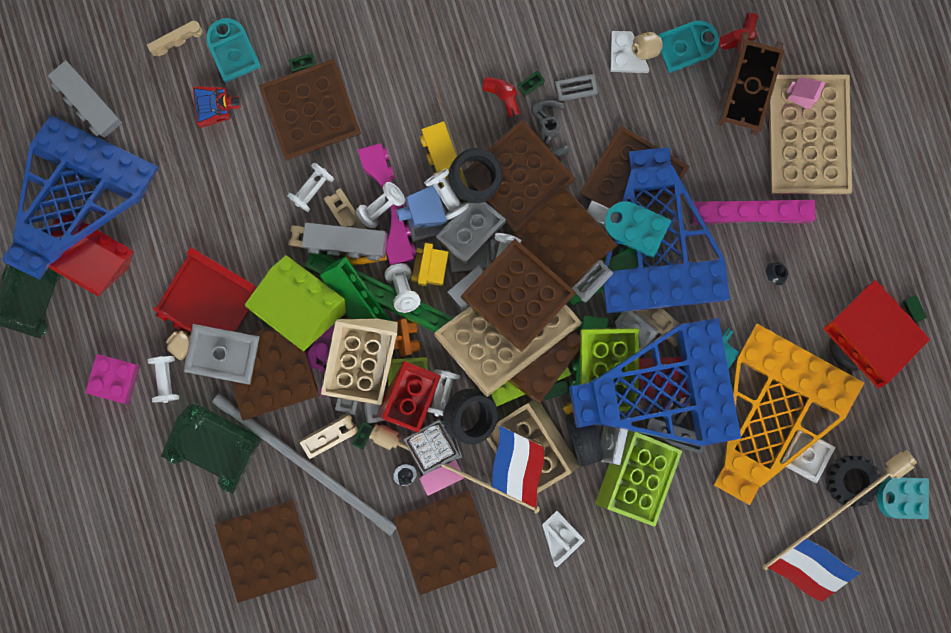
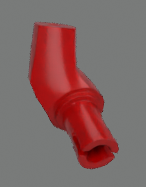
(731, 39)
(504, 92)

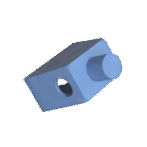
(423, 209)

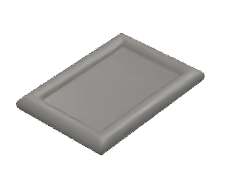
(221, 354)

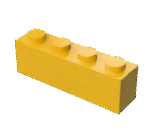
(440, 149)

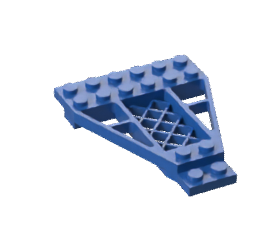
(84, 157)
(671, 283)
(706, 382)

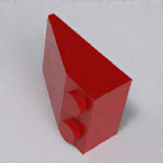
(676, 377)
(409, 396)

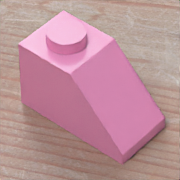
(805, 92)

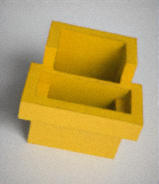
(430, 266)

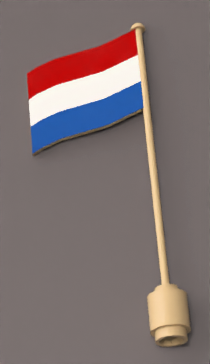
(515, 467)
(813, 566)

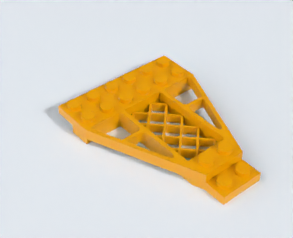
(798, 372)

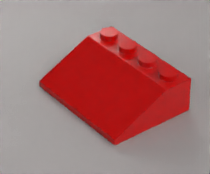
(93, 261)

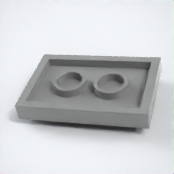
(470, 230)

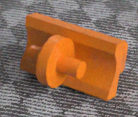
(403, 341)

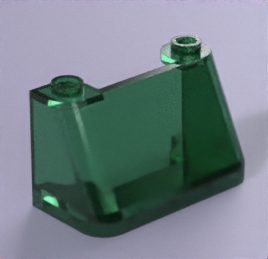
(26, 300)
(212, 445)

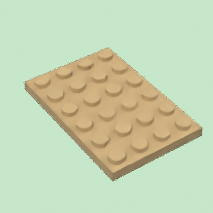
(814, 144)
(491, 357)

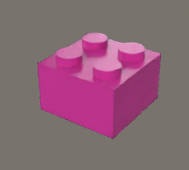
(112, 379)

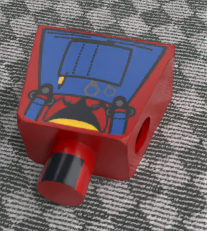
(213, 105)

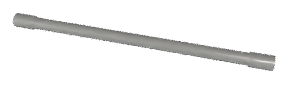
(380, 520)

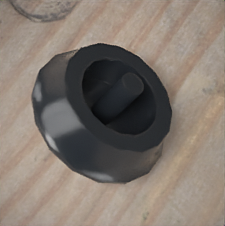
(777, 273)
(405, 474)

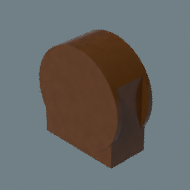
(749, 84)

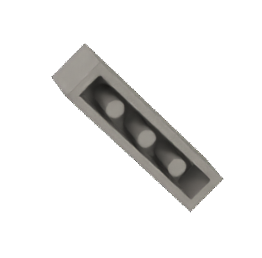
(84, 98)
(344, 240)

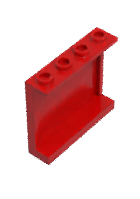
(205, 296)
(877, 334)

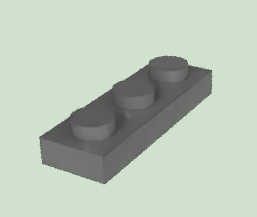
(658, 424)

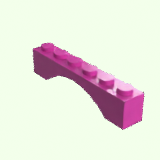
(375, 165)
(755, 211)

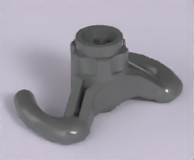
(536, 110)

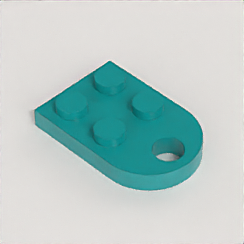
(686, 46)
(232, 50)
(638, 228)
(906, 498)

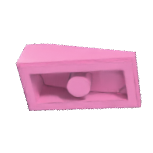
(440, 478)

